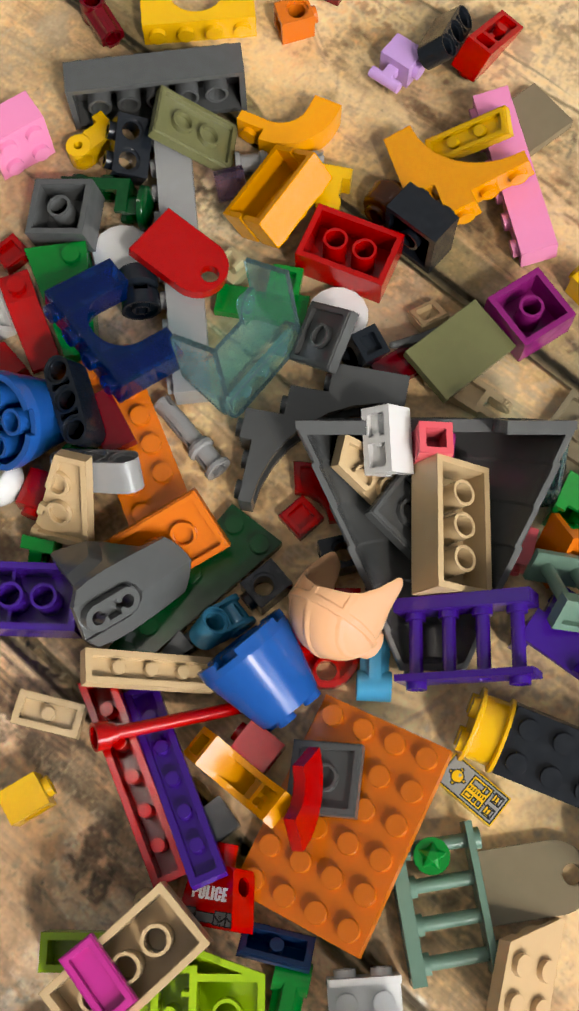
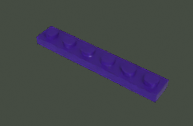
(177, 793)

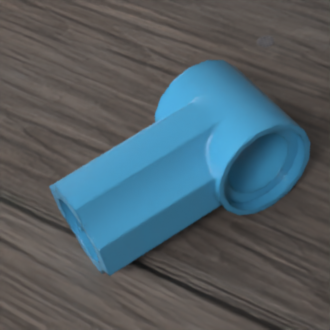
(374, 677)

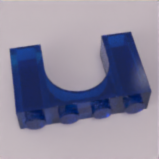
(120, 368)

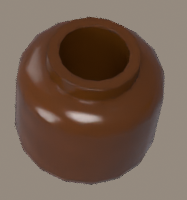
(379, 197)

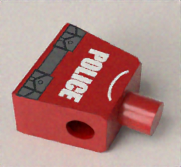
(226, 902)

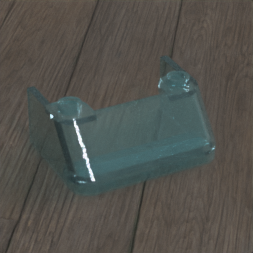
(253, 349)

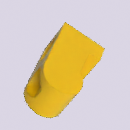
(87, 148)
(339, 184)

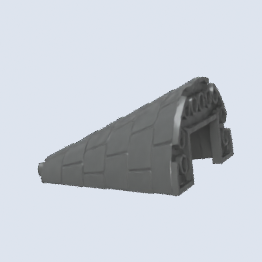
(521, 464)

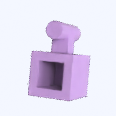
(398, 64)

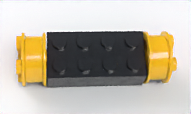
(522, 745)

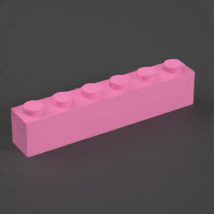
(522, 204)

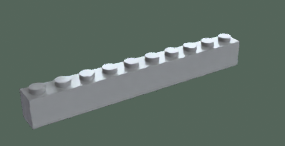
(185, 315)

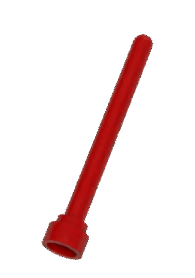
(106, 734)

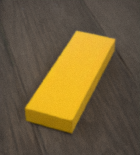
(473, 134)

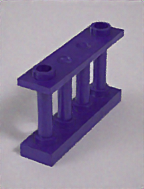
(481, 605)

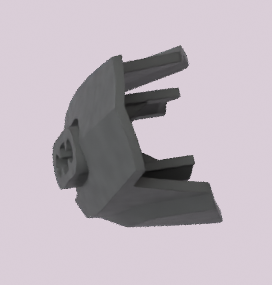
(121, 584)

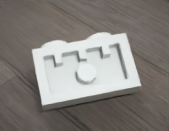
(364, 992)

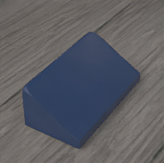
(278, 947)

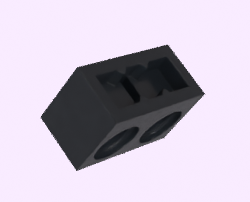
(135, 151)

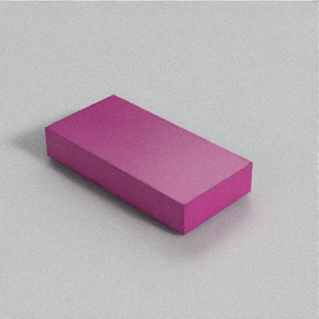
(97, 976)

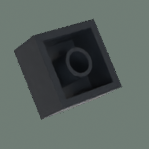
(426, 226)

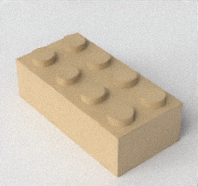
(450, 527)
(147, 947)

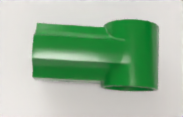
(289, 989)

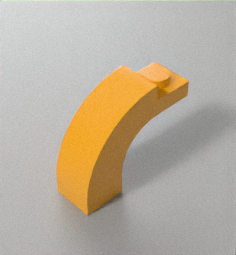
(308, 132)
(238, 777)

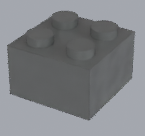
(65, 212)

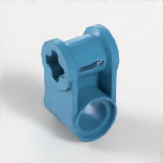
(220, 623)

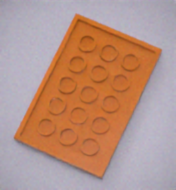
(350, 863)

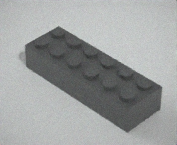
(129, 83)

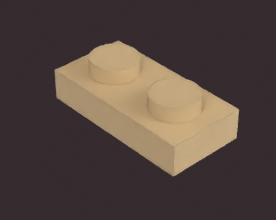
(49, 714)

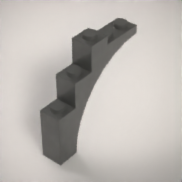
(272, 434)

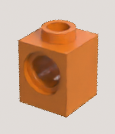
(295, 20)

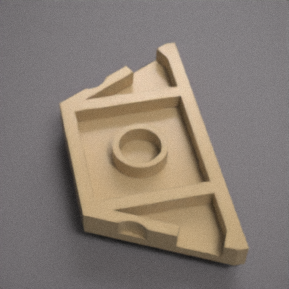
(526, 968)

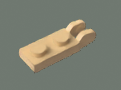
(475, 396)

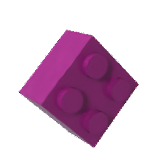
(530, 313)

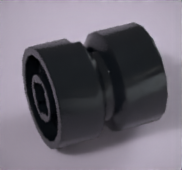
(142, 293)

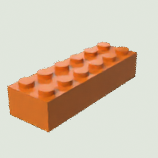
(157, 462)

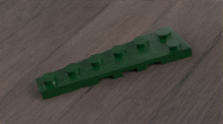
(207, 582)

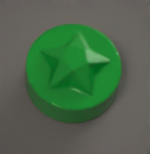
(431, 856)

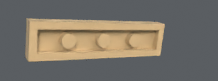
(142, 671)

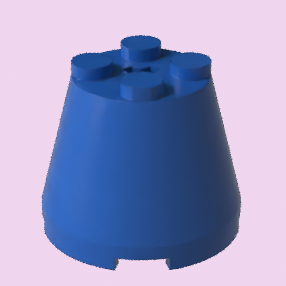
(26, 420)
(263, 673)

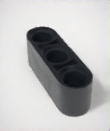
(445, 37)
(74, 402)

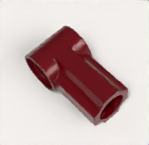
(102, 21)

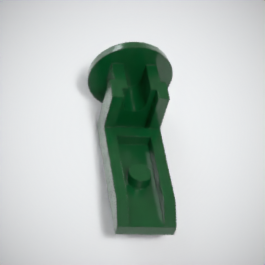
(132, 204)

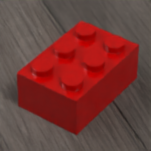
(349, 252)

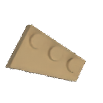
(349, 464)
(68, 502)

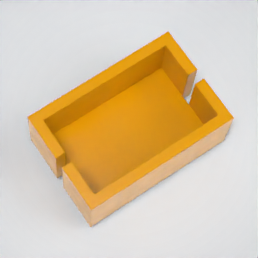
(278, 195)

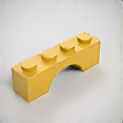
(168, 23)

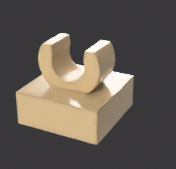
(236, 271)

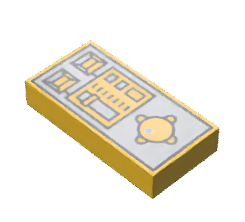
(473, 791)

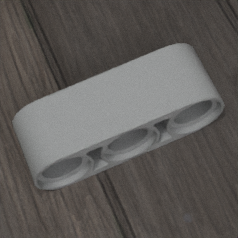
(113, 470)

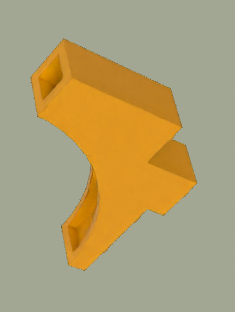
(453, 181)

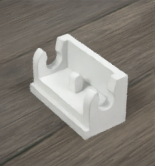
(387, 441)

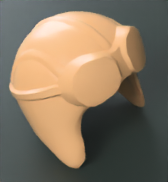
(337, 622)

